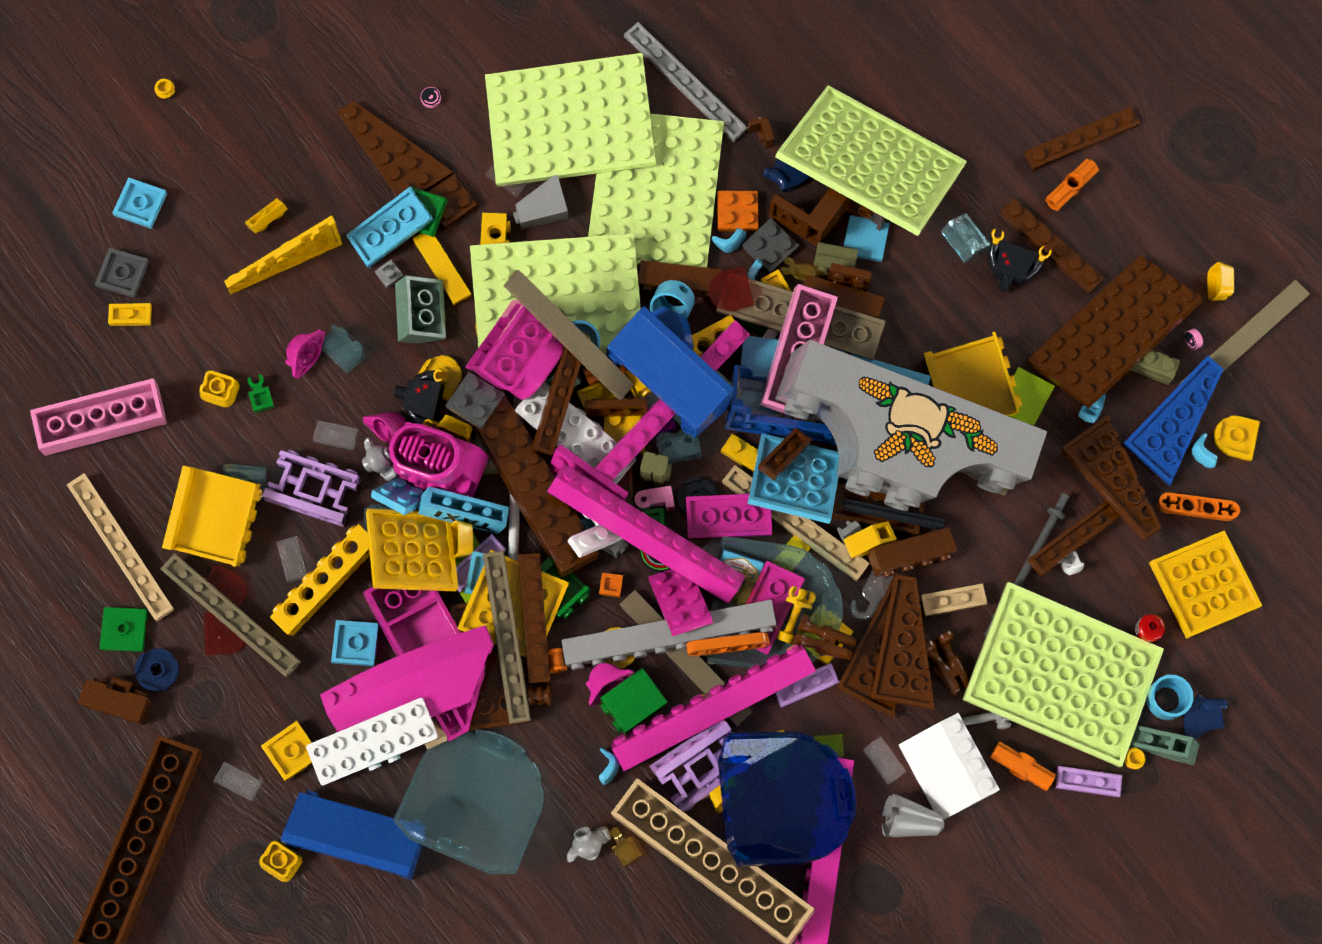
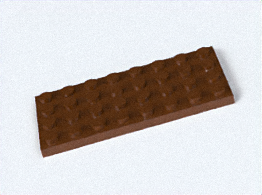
(1114, 331)

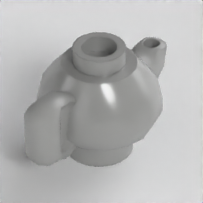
(378, 460)
(588, 843)

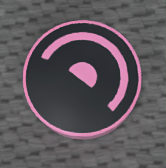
(430, 97)
(1193, 339)

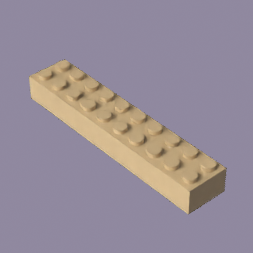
(710, 862)

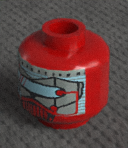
(1150, 628)

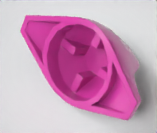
(304, 352)
(385, 424)
(603, 679)

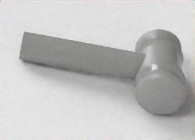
(1002, 723)

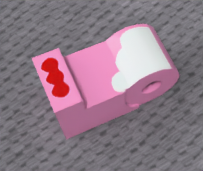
(655, 498)

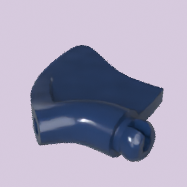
(785, 176)
(1204, 716)

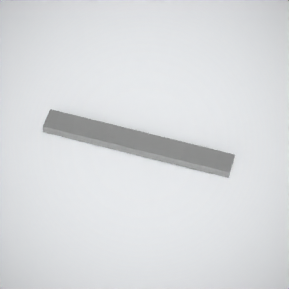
(685, 81)

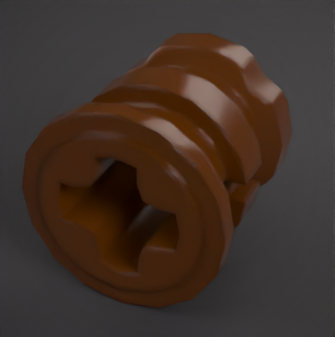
(539, 695)

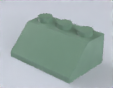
(420, 310)

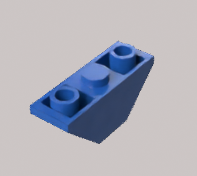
(676, 324)

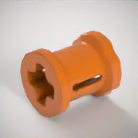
(556, 660)

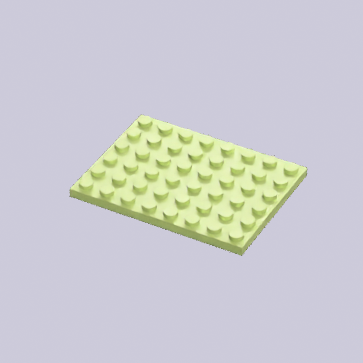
(570, 119)
(871, 160)
(667, 203)
(581, 276)
(1063, 674)

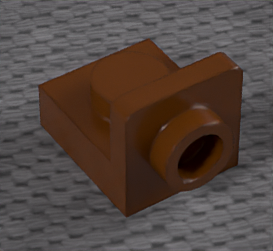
(764, 131)

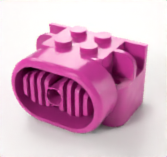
(517, 353)
(449, 466)

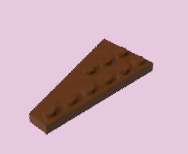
(392, 154)
(1111, 473)

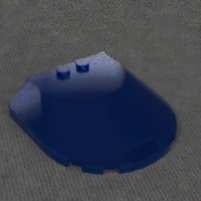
(783, 798)

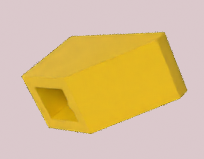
(869, 538)

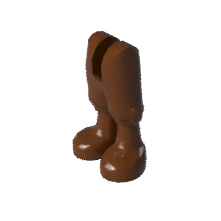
(829, 641)
(952, 666)

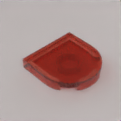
(731, 290)
(228, 584)
(219, 638)

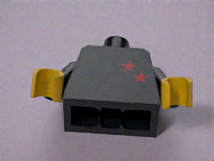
(1013, 263)
(423, 396)

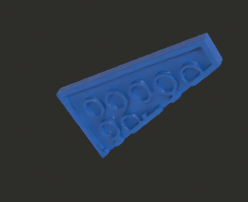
(1169, 429)

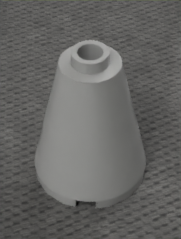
(909, 819)

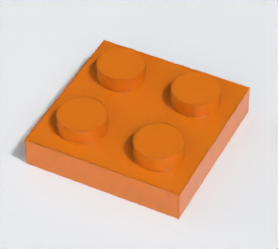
(737, 210)

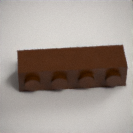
(696, 278)
(848, 297)
(912, 552)

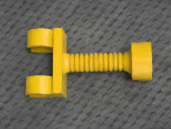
(799, 601)

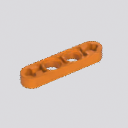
(1198, 503)
(727, 644)

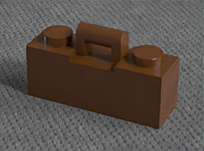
(105, 699)

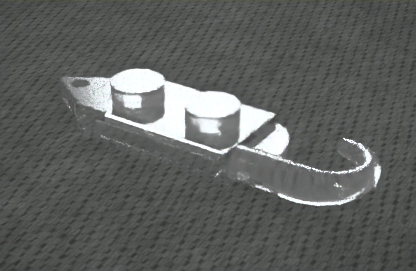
(873, 592)

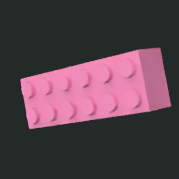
(805, 320)
(98, 417)

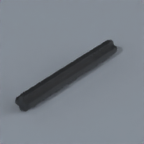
(893, 514)

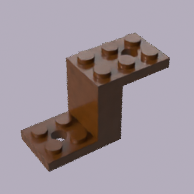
(822, 219)

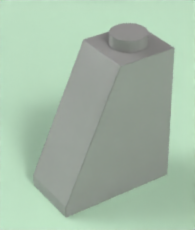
(542, 205)

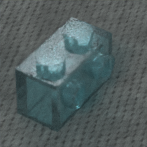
(678, 446)

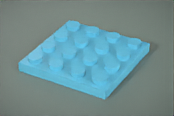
(803, 488)

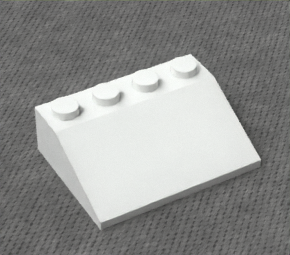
(949, 767)

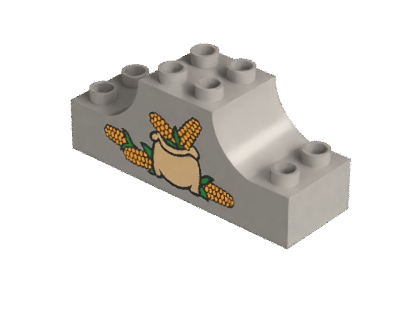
(904, 433)

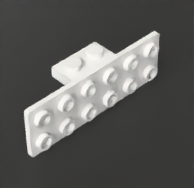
(577, 432)
(372, 742)

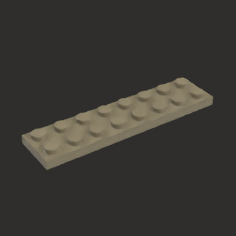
(847, 330)

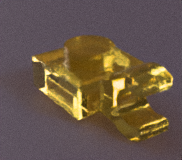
(799, 271)
(744, 592)
(625, 849)

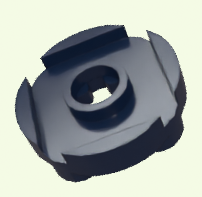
(152, 659)

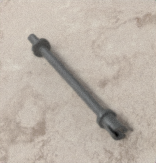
(1055, 514)

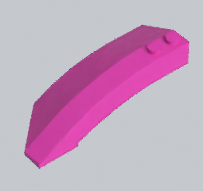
(412, 621)
(438, 672)

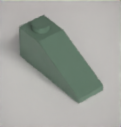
(1165, 744)

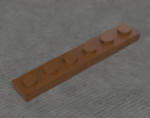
(1081, 138)
(1061, 254)
(556, 403)
(1073, 538)
(533, 618)

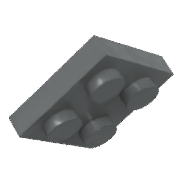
(770, 245)
(122, 272)
(475, 400)

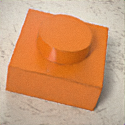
(611, 585)

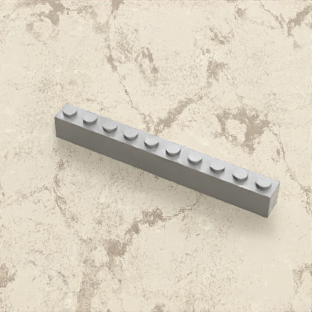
(657, 638)

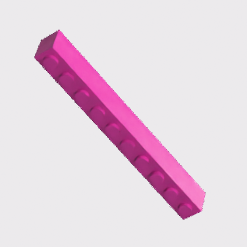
(660, 413)
(646, 534)
(712, 707)
(821, 890)

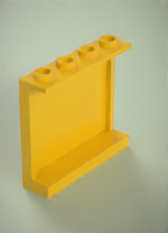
(976, 374)
(212, 515)

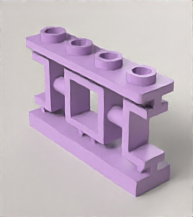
(306, 502)
(687, 754)

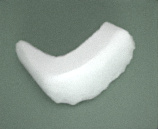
(1072, 564)

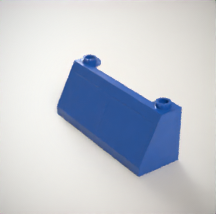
(671, 371)
(350, 835)

